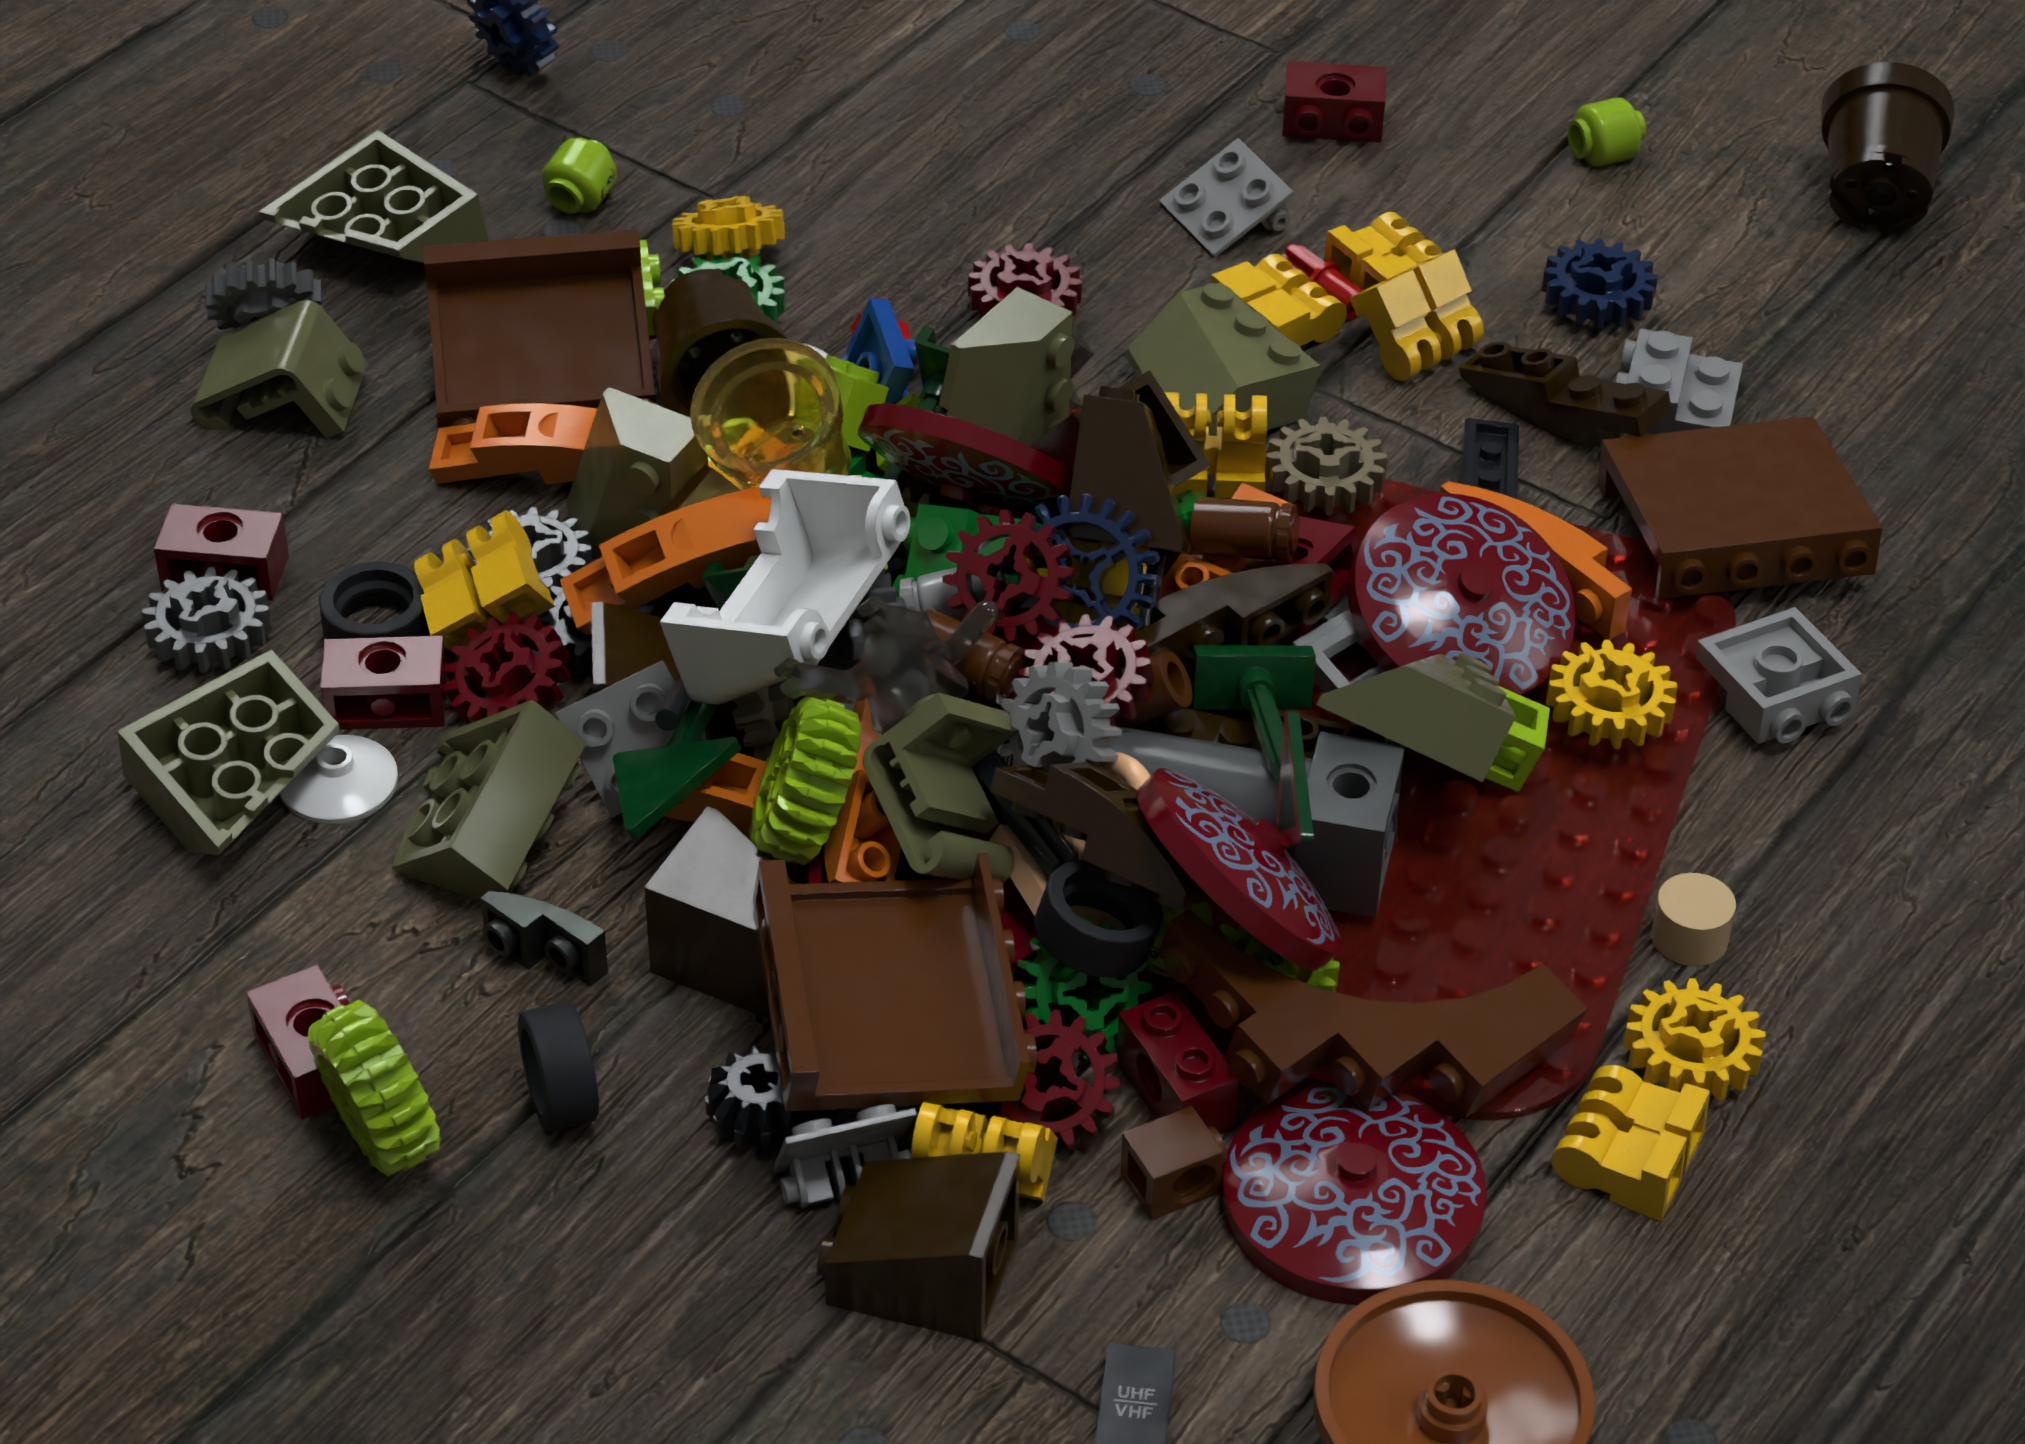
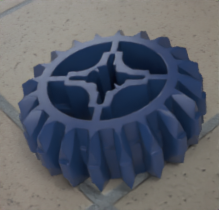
(1125, 547)

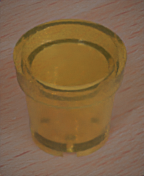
(755, 403)

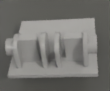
(1229, 198)
(620, 721)
(817, 1143)

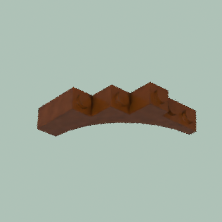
(1369, 1047)

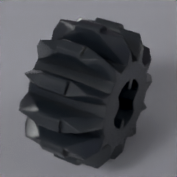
(749, 1102)

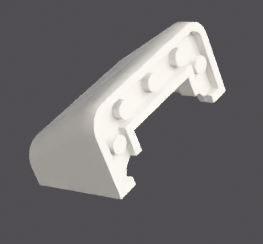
(814, 567)

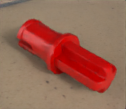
(1325, 274)

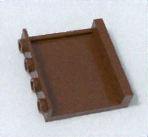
(537, 322)
(1742, 506)
(891, 991)

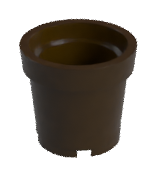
(1885, 143)
(703, 313)

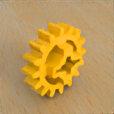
(728, 228)
(1611, 694)
(1694, 1038)

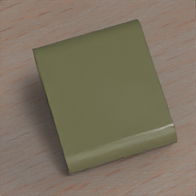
(280, 360)
(930, 789)

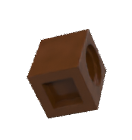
(1172, 1162)

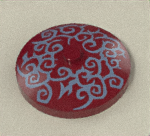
(965, 459)
(1463, 580)
(1241, 867)
(1352, 1195)

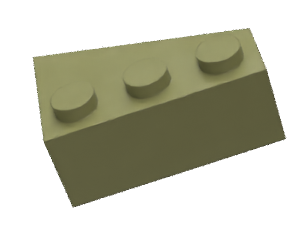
(382, 201)
(1221, 347)
(1013, 369)
(631, 466)
(1434, 708)
(224, 751)
(489, 801)

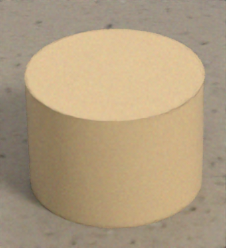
(1693, 919)

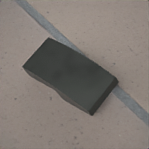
(536, 929)

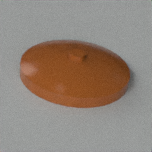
(1451, 1370)

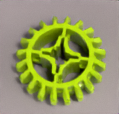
(805, 780)
(374, 1087)

